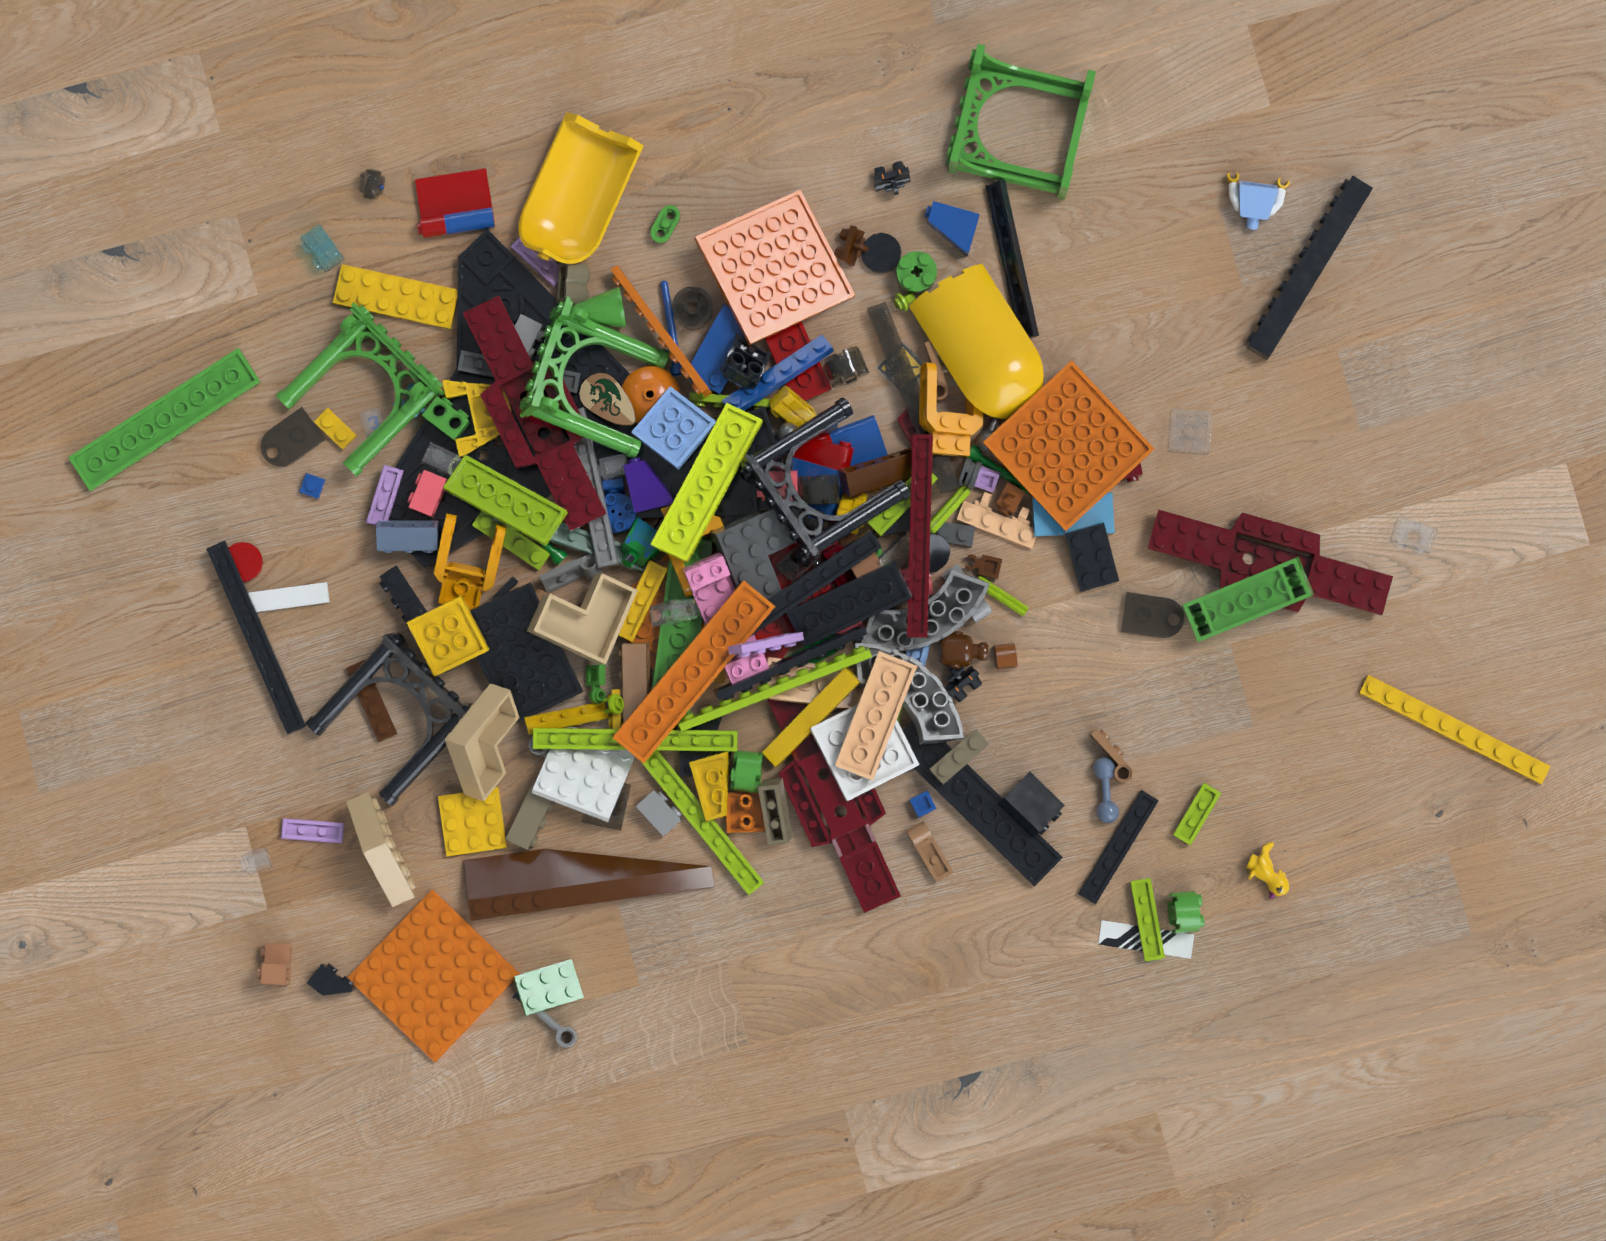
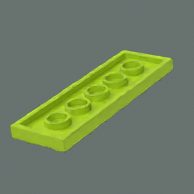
(505, 500)

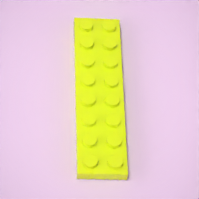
(707, 483)

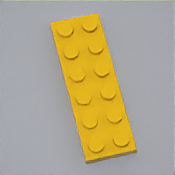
(396, 296)

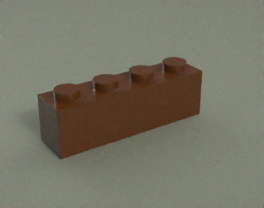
(876, 473)

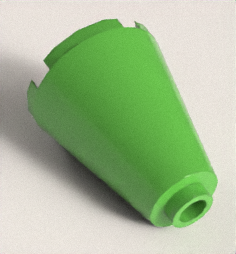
(605, 308)

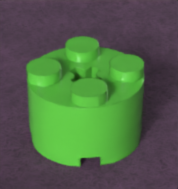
(921, 262)
(746, 771)
(1185, 912)

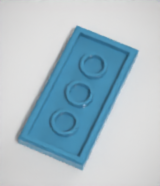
(1101, 512)

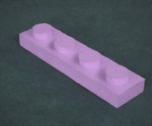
(772, 643)

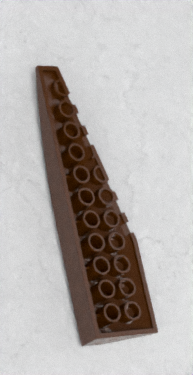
(568, 879)

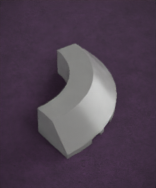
(946, 613)
(925, 700)

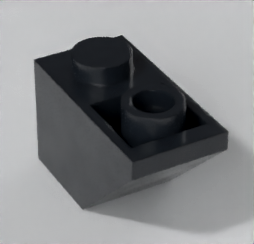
(328, 982)

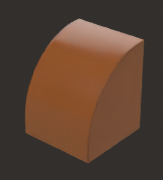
(1006, 656)

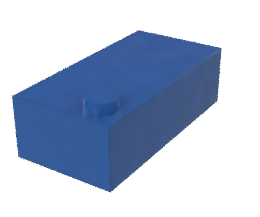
(714, 350)

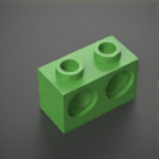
(443, 422)

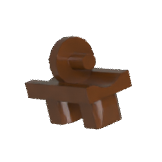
(853, 246)

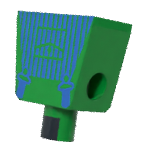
(638, 545)

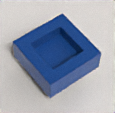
(312, 486)
(613, 486)
(922, 803)

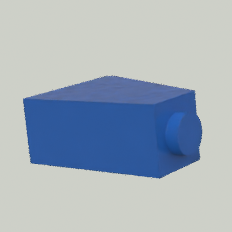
(953, 224)

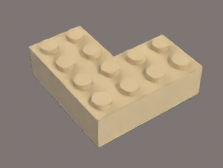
(589, 628)
(476, 739)
(380, 849)

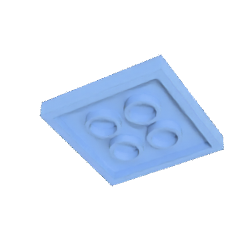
(674, 428)

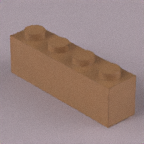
(635, 675)

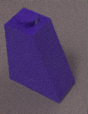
(645, 487)

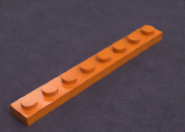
(655, 325)

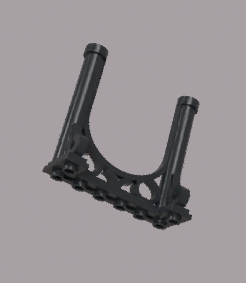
(752, 469)
(395, 644)

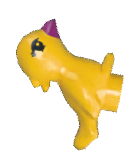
(1263, 869)

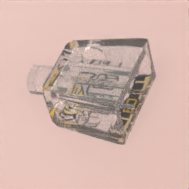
(440, 459)
(681, 612)

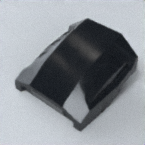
(744, 363)

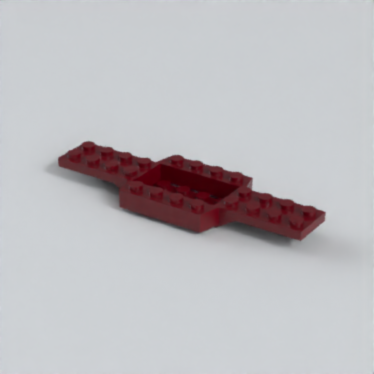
(553, 455)
(1224, 551)
(849, 834)

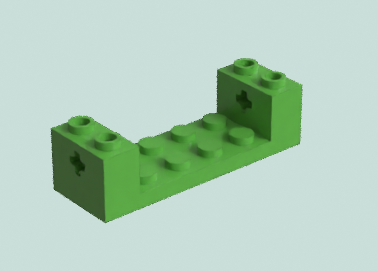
(1248, 599)

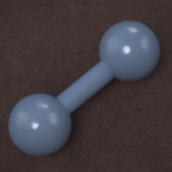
(1107, 810)

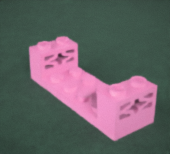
(711, 587)

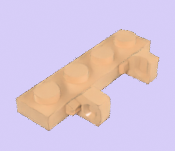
(1013, 530)

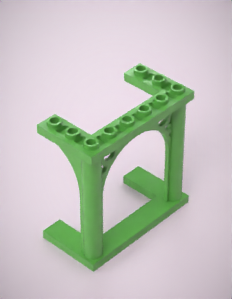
(987, 67)

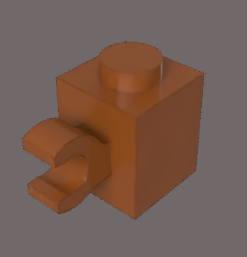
(1009, 499)

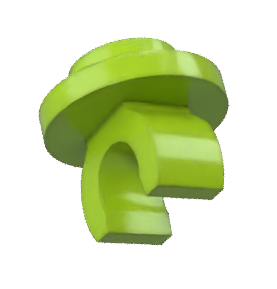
(902, 301)
(615, 704)

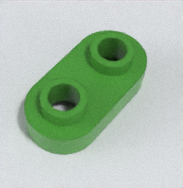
(664, 224)

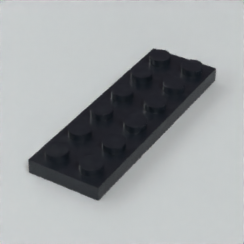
(849, 603)

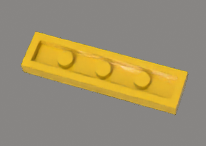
(647, 590)
(567, 717)

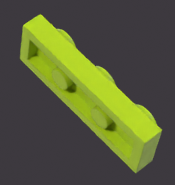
(1197, 814)

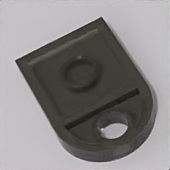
(292, 437)
(1149, 616)

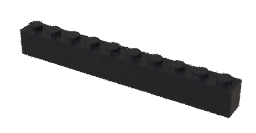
(1309, 268)

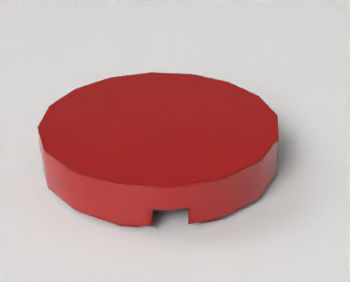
(247, 559)

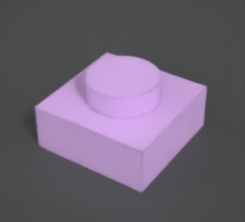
(987, 479)

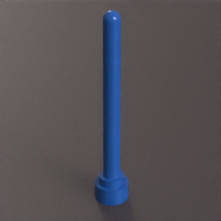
(675, 368)

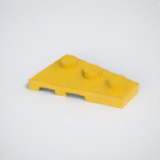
(712, 784)

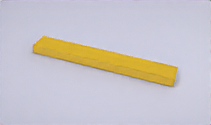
(812, 715)

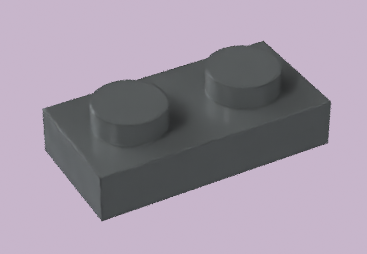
(957, 534)

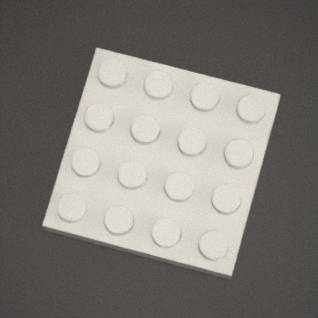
(895, 760)
(584, 779)

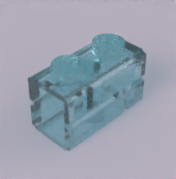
(322, 248)

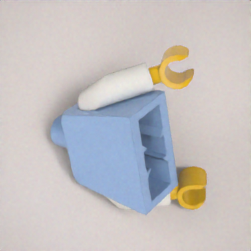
(1255, 199)

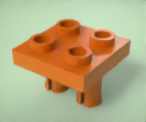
(744, 813)

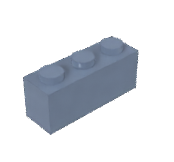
(407, 536)

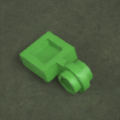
(595, 678)

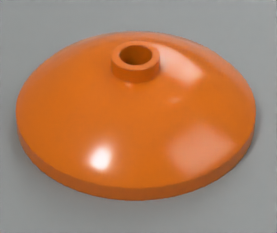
(644, 380)

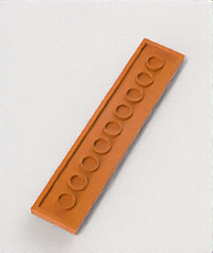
(693, 672)

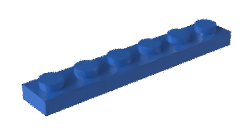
(781, 373)

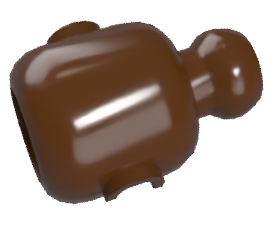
(958, 650)

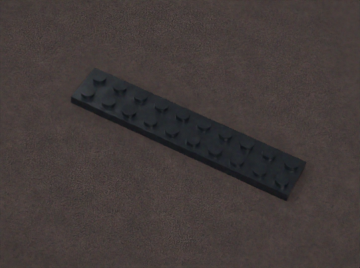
(980, 807)

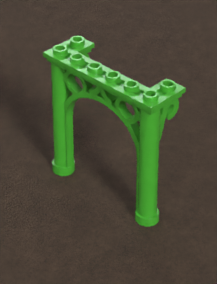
(353, 330)
(535, 404)

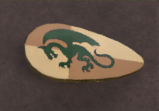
(607, 399)

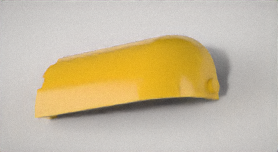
(577, 190)
(981, 342)

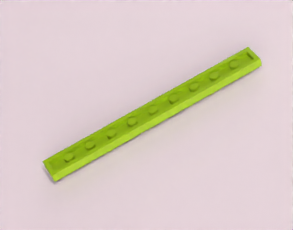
(783, 684)
(602, 739)
(708, 830)

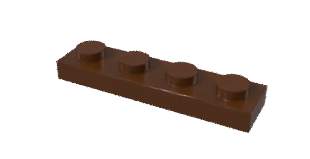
(375, 708)

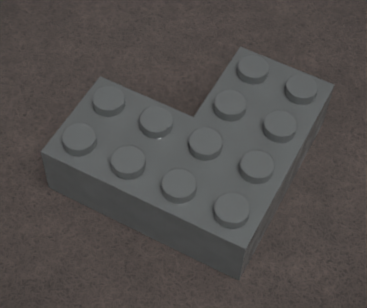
(747, 546)

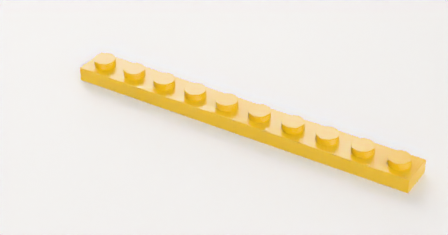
(1455, 729)

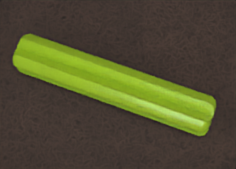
(949, 507)
(1005, 598)

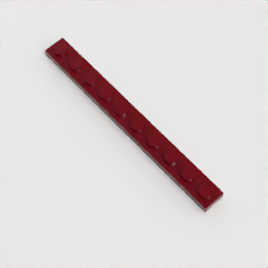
(920, 535)

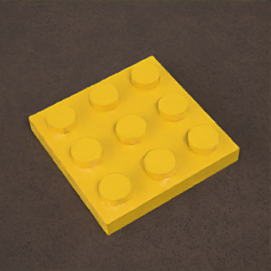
(448, 635)
(472, 823)

